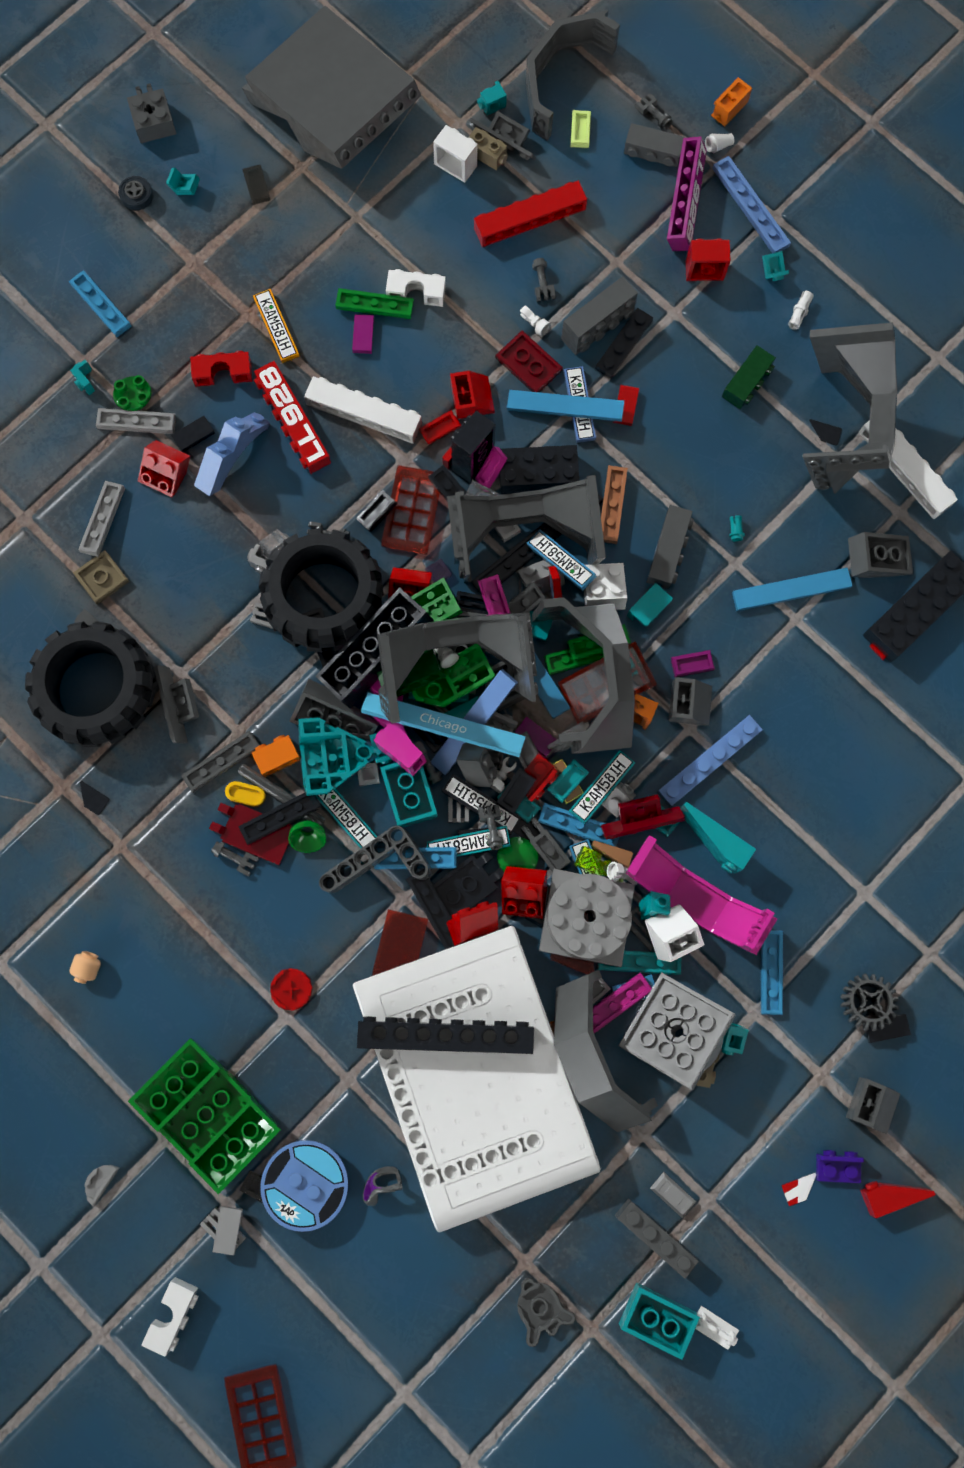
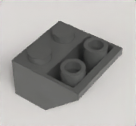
(690, 702)
(479, 764)
(873, 1105)

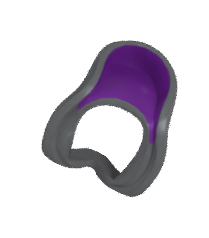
(371, 1190)

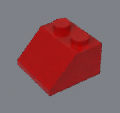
(408, 580)

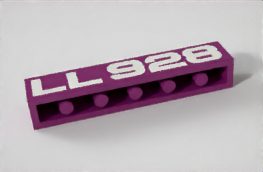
(686, 193)

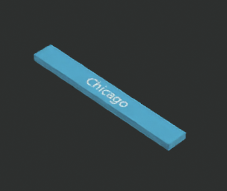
(449, 726)

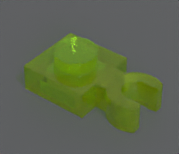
(590, 861)

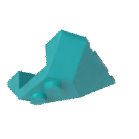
(330, 755)

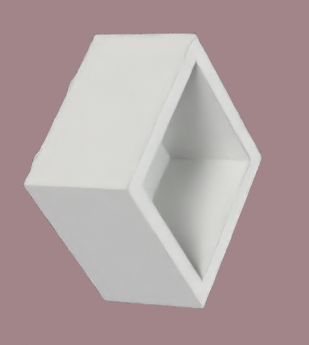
(455, 153)
(608, 586)

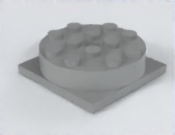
(567, 931)
(665, 1011)

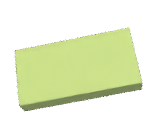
(580, 129)

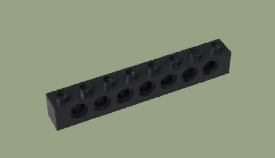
(367, 1039)

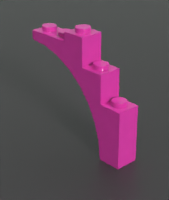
(396, 743)

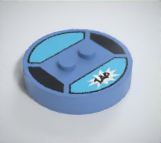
(304, 1185)

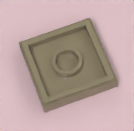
(101, 577)

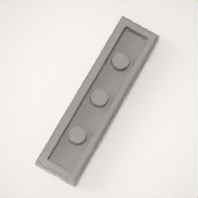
(136, 421)
(101, 518)

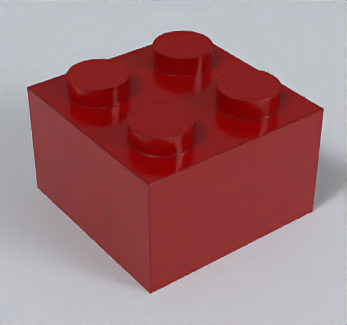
(707, 260)

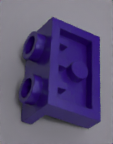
(838, 1167)

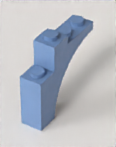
(222, 455)

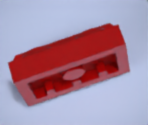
(544, 772)

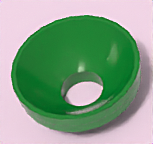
(307, 841)

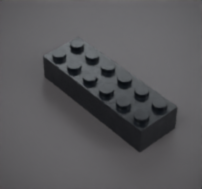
(918, 607)
(357, 663)

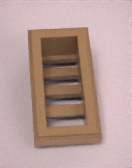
(613, 853)

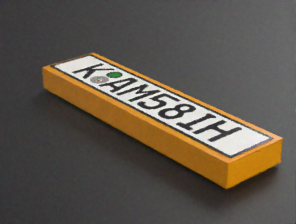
(276, 325)

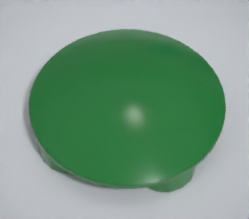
(132, 393)
(520, 854)

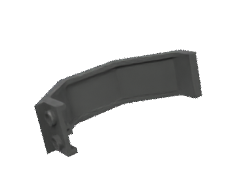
(564, 33)
(585, 1062)

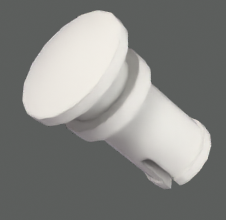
(446, 657)

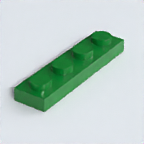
(374, 303)

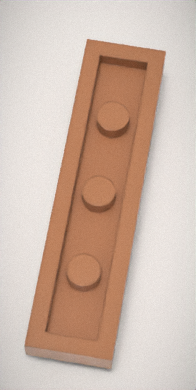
(613, 503)

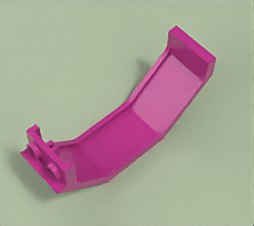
(703, 902)

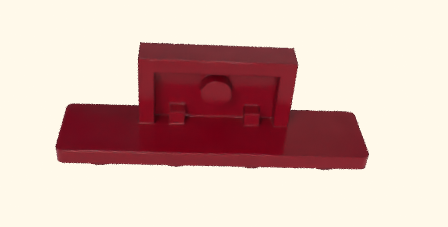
(641, 816)

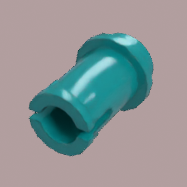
(736, 528)

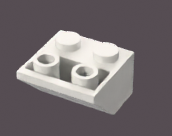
(674, 934)

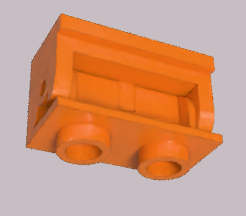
(731, 101)
(644, 710)
(276, 755)

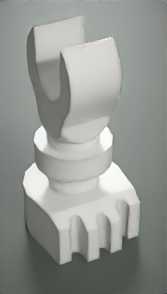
(541, 325)
(497, 784)
(616, 871)

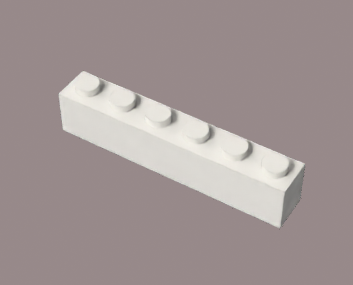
(363, 409)
(917, 475)

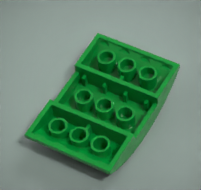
(205, 1114)

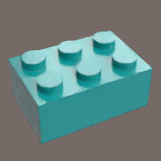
(408, 795)
(659, 1321)

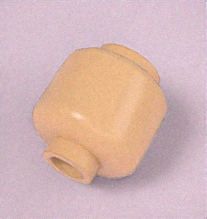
(85, 967)

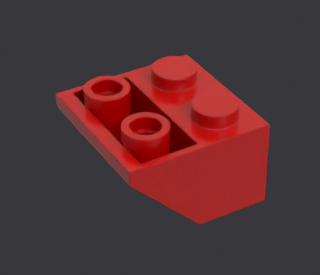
(471, 393)
(163, 468)
(524, 892)
(473, 922)

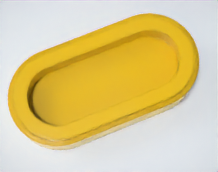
(245, 794)

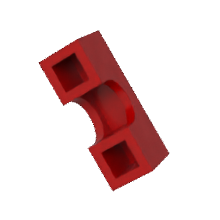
(206, 366)

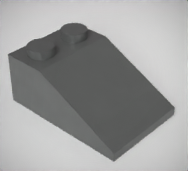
(879, 555)

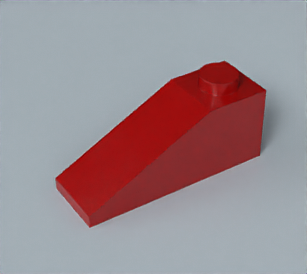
(887, 1198)

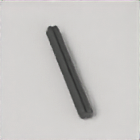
(274, 790)

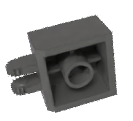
(151, 114)

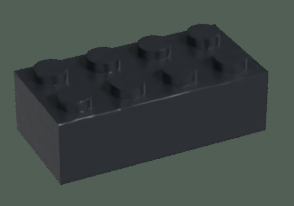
(472, 446)
(538, 468)

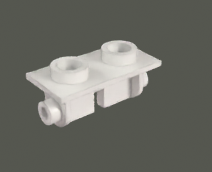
(716, 1328)

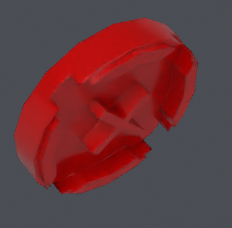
(291, 989)

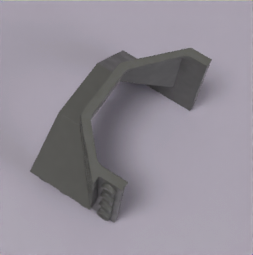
(868, 362)
(566, 508)
(502, 635)
(614, 723)

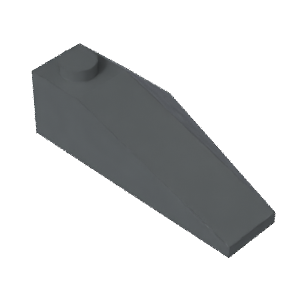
(320, 702)

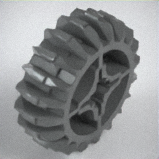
(875, 1008)

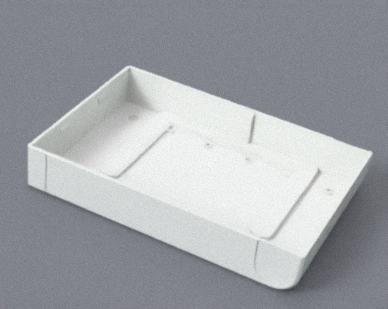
(478, 1122)

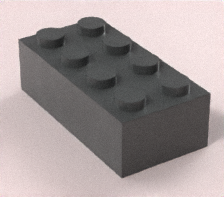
(599, 316)

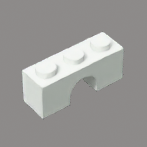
(401, 283)
(163, 1336)

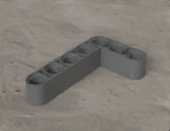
(375, 858)

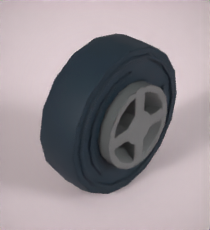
(128, 190)

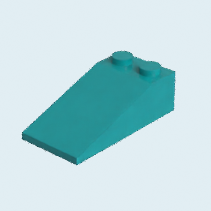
(724, 845)

